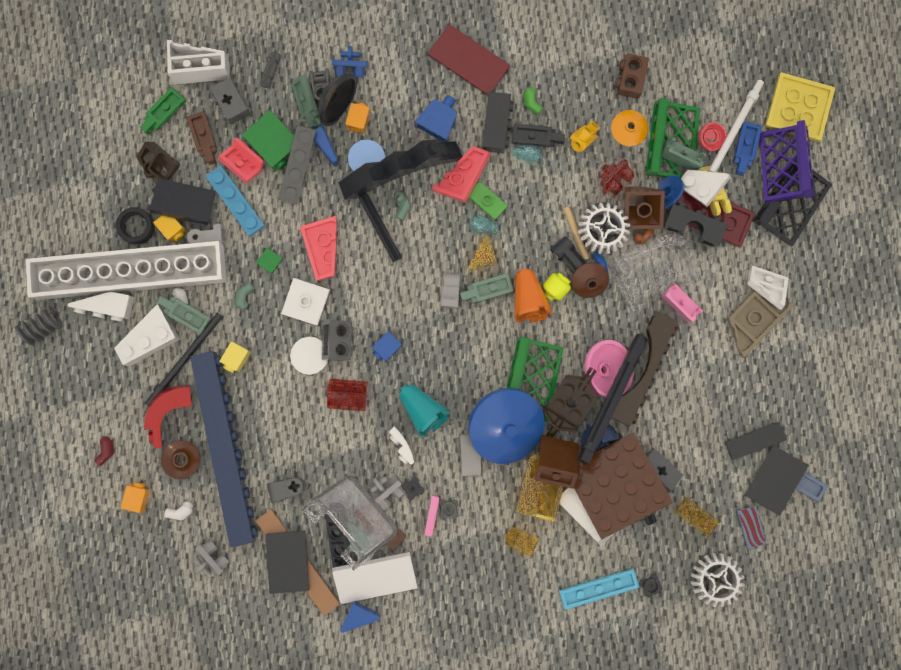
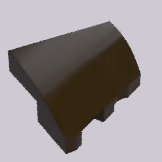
(153, 159)

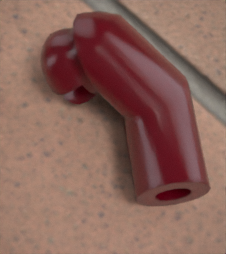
(107, 451)

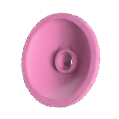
(609, 357)

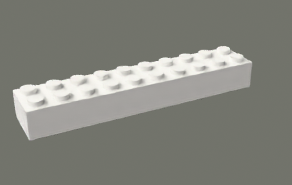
(126, 270)

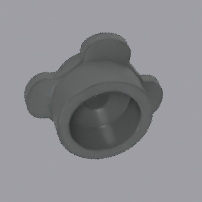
(448, 504)

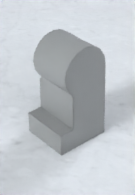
(216, 234)
(450, 291)

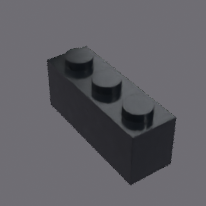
(497, 122)

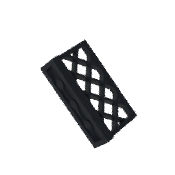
(768, 209)

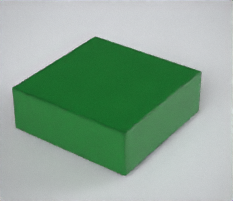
(269, 260)

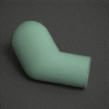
(403, 204)

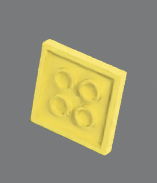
(800, 100)

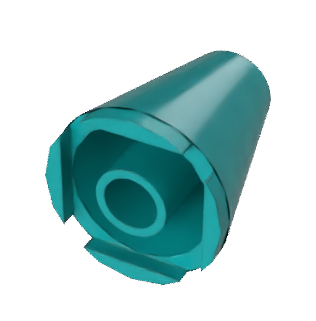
(423, 410)

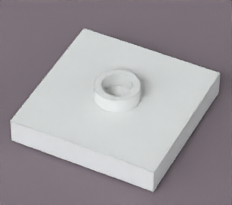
(305, 301)

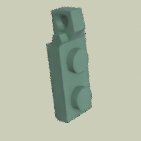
(306, 102)
(488, 289)
(184, 313)

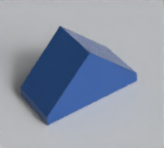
(359, 616)

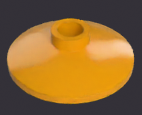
(628, 136)

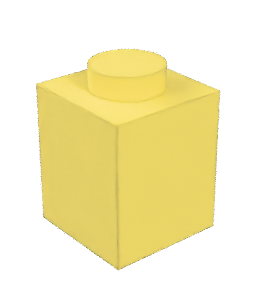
(234, 357)

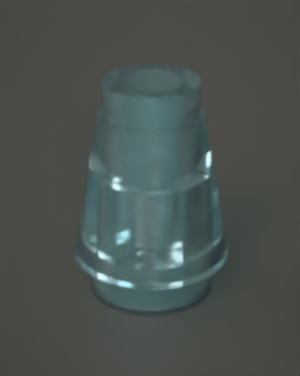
(528, 153)
(483, 225)

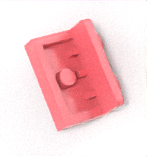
(242, 161)

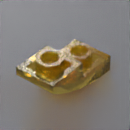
(696, 517)

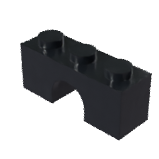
(710, 228)

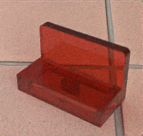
(347, 395)

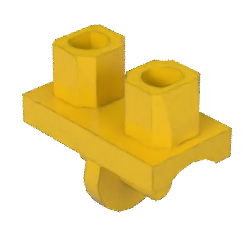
(584, 136)

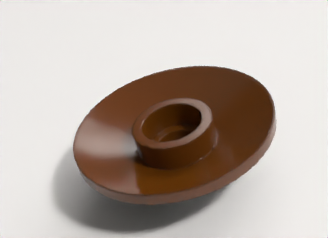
(584, 275)
(170, 459)

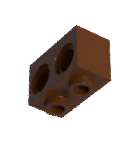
(635, 77)

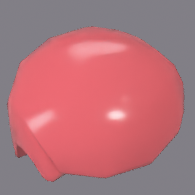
(712, 131)

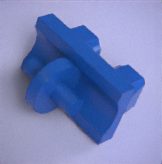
(341, 65)

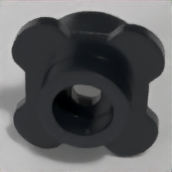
(413, 483)
(657, 588)

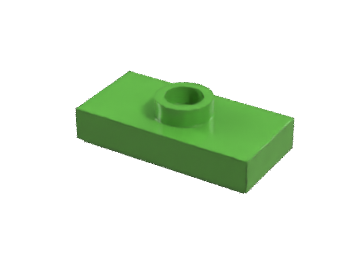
(487, 200)

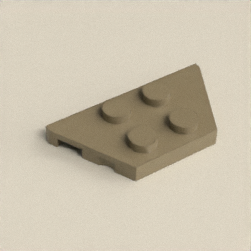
(754, 321)

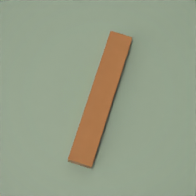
(319, 590)

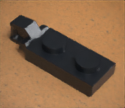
(536, 135)

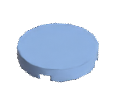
(365, 152)

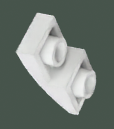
(405, 451)

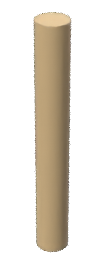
(574, 229)

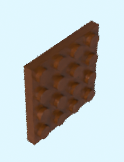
(620, 486)

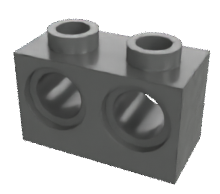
(331, 340)

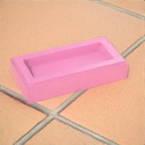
(432, 515)

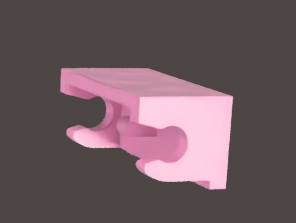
(681, 303)

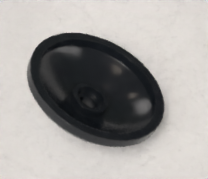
(337, 98)

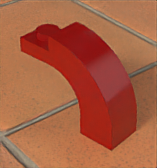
(165, 401)

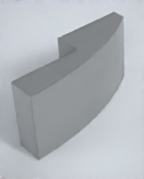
(469, 457)

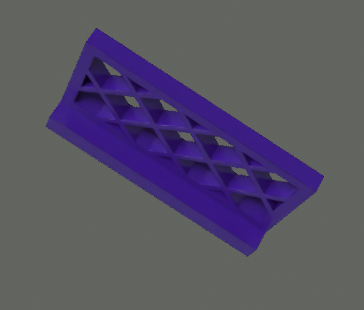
(803, 162)

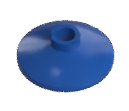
(673, 189)

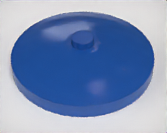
(506, 425)

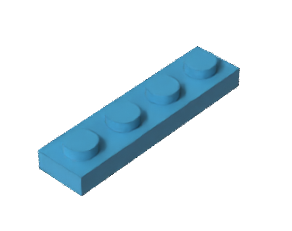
(235, 201)

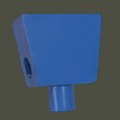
(438, 118)

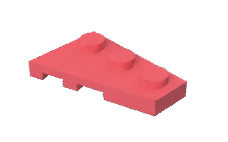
(462, 179)
(321, 246)

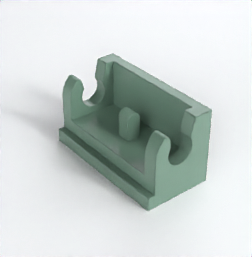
(682, 155)

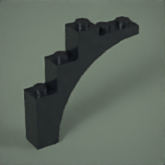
(398, 164)

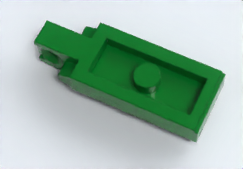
(162, 110)

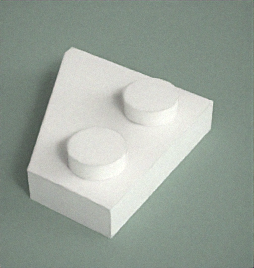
(704, 185)
(769, 285)

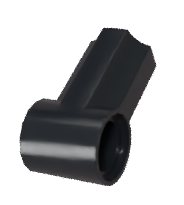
(566, 252)

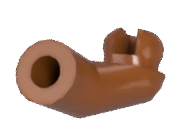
(642, 238)

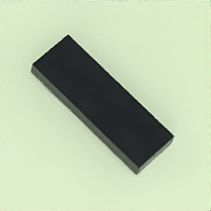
(755, 440)

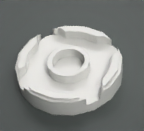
(307, 356)

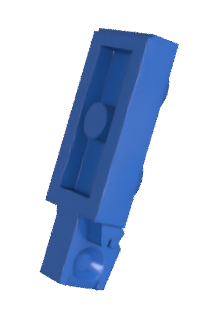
(746, 146)

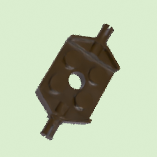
(562, 414)

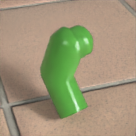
(529, 100)

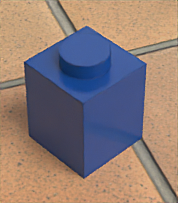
(386, 347)

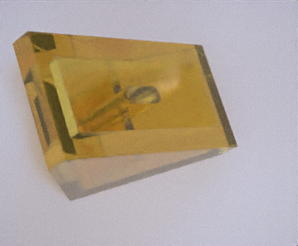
(484, 256)

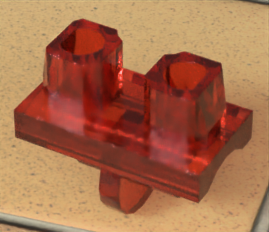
(613, 174)

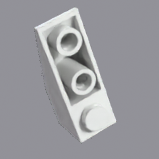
(109, 303)

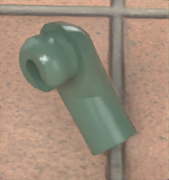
(240, 297)

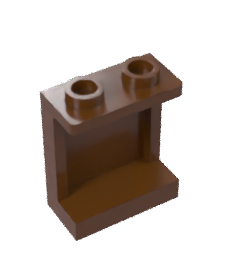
(557, 461)

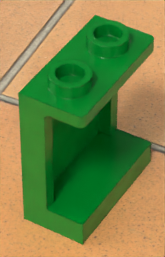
(270, 140)

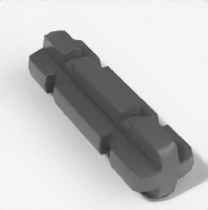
(270, 70)

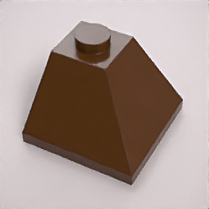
(644, 207)

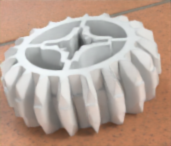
(612, 229)
(714, 586)

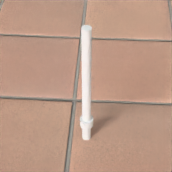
(751, 98)

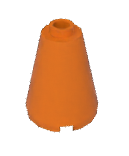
(529, 298)

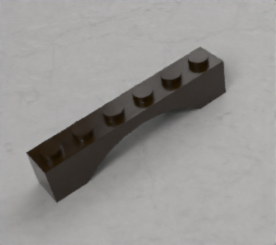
(659, 332)

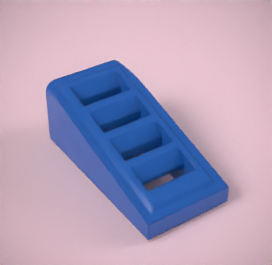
(324, 145)

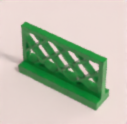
(658, 134)
(518, 368)

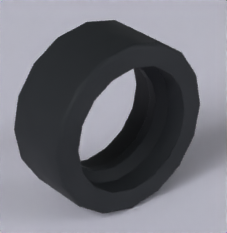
(122, 218)

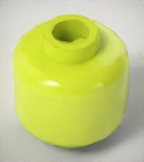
(556, 286)

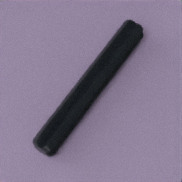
(380, 227)

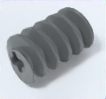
(40, 327)

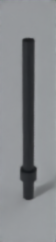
(185, 357)

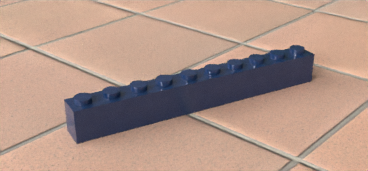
(223, 449)

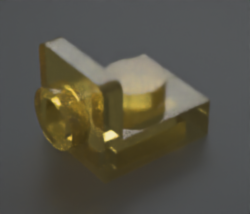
(521, 541)

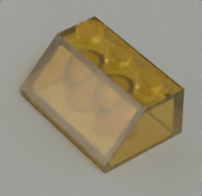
(537, 497)

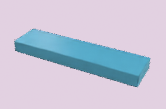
(599, 588)

